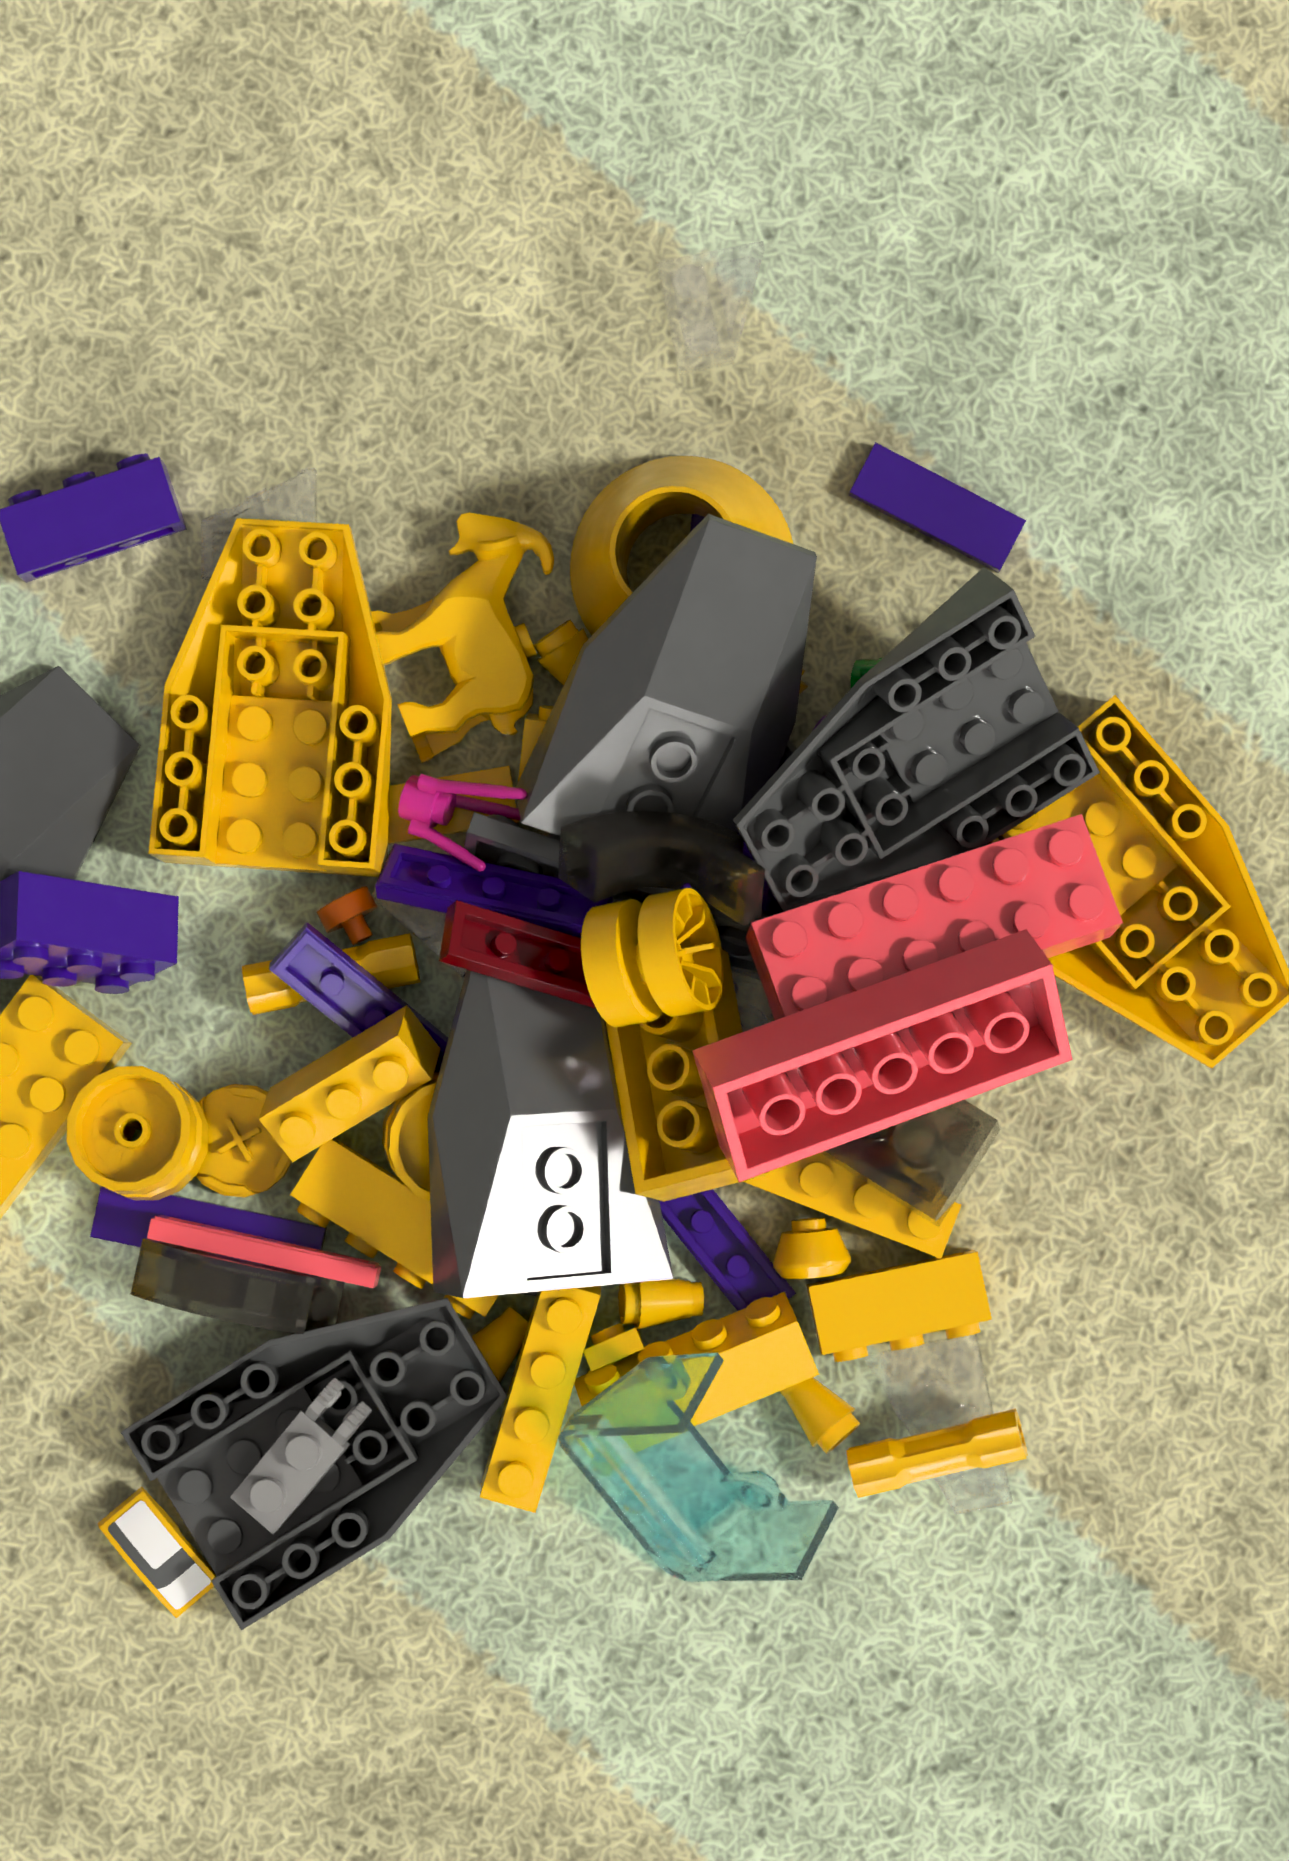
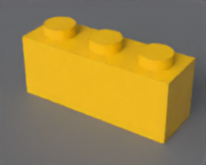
(350, 1083)
(899, 1305)

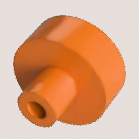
(349, 914)

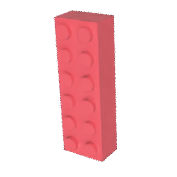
(878, 931)
(883, 1054)

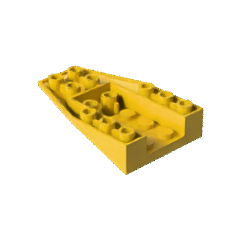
(277, 713)
(1193, 938)

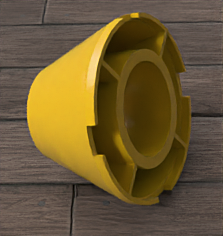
(641, 498)

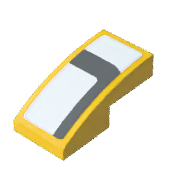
(158, 1552)

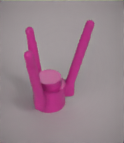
(432, 802)

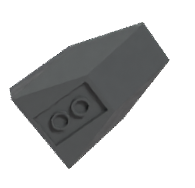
(681, 688)
(919, 756)
(56, 774)
(533, 1152)
(426, 1402)

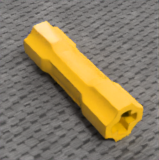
(387, 959)
(970, 1445)

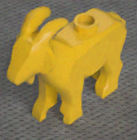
(474, 636)

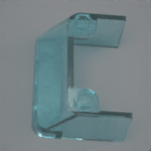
(675, 1489)

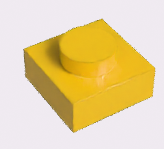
(613, 1345)

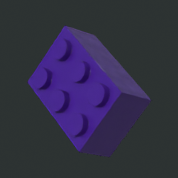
(85, 932)

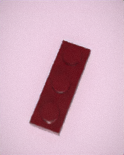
(514, 952)

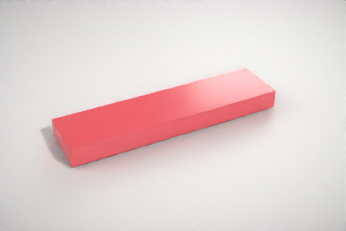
(264, 1251)

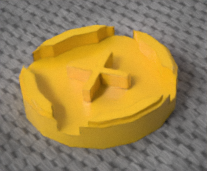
(241, 1151)

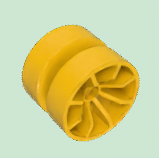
(652, 957)

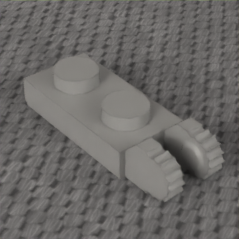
(297, 1461)

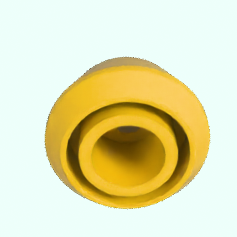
(811, 1251)

